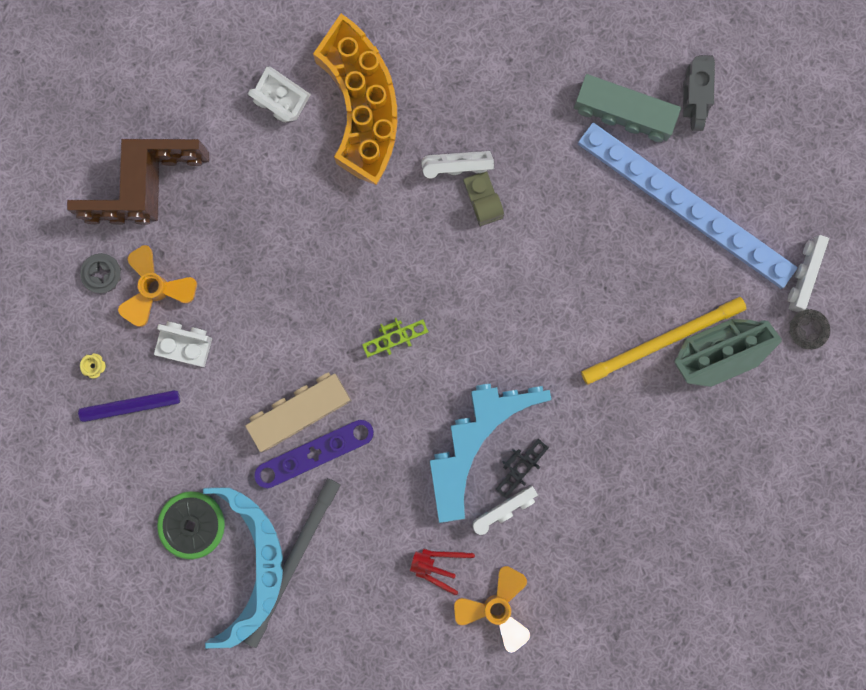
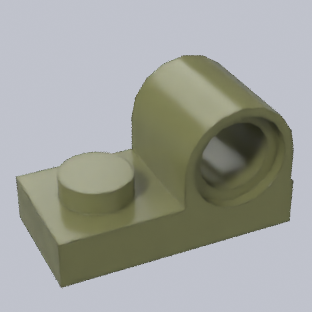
(483, 199)

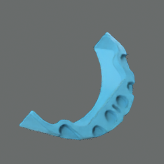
(268, 569)

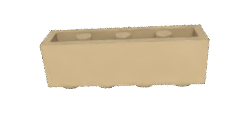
(297, 413)

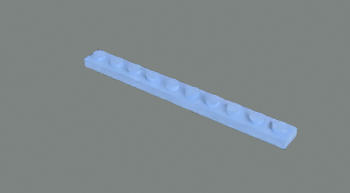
(687, 206)

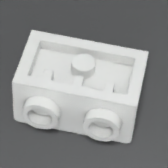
(183, 345)

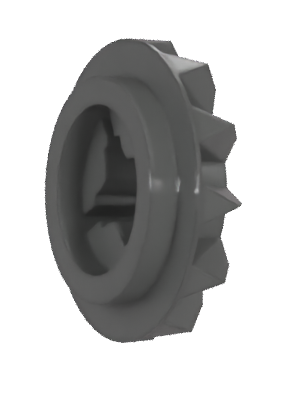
(91, 267)

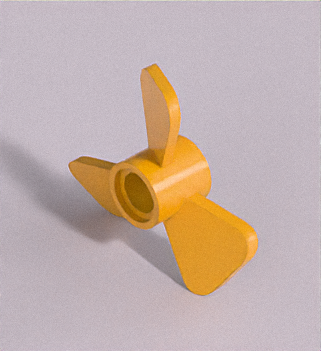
(139, 306)
(509, 585)

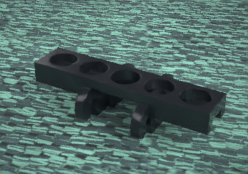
(523, 460)

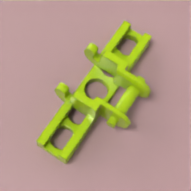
(390, 344)

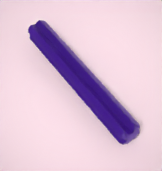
(129, 406)

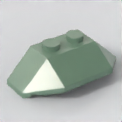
(726, 351)

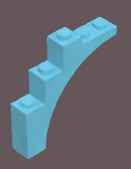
(490, 410)

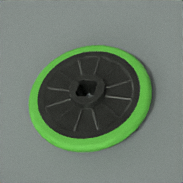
(195, 508)

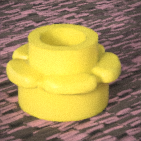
(85, 365)

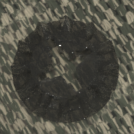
(819, 324)

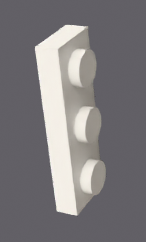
(807, 273)

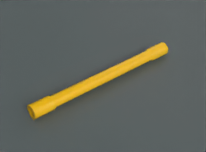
(723, 312)

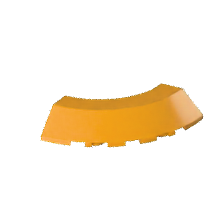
(368, 98)

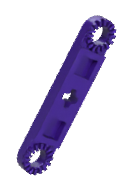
(297, 461)

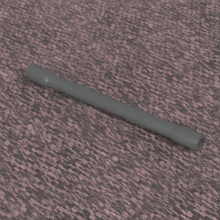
(324, 500)

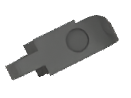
(699, 90)

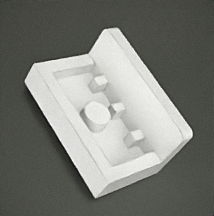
(279, 95)

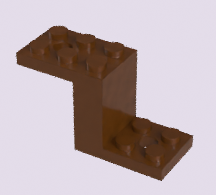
(140, 180)

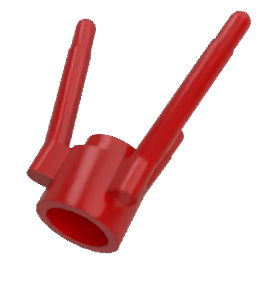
(423, 565)

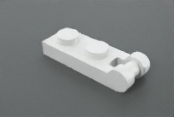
(456, 163)
(504, 510)

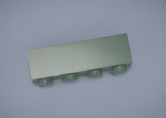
(627, 108)

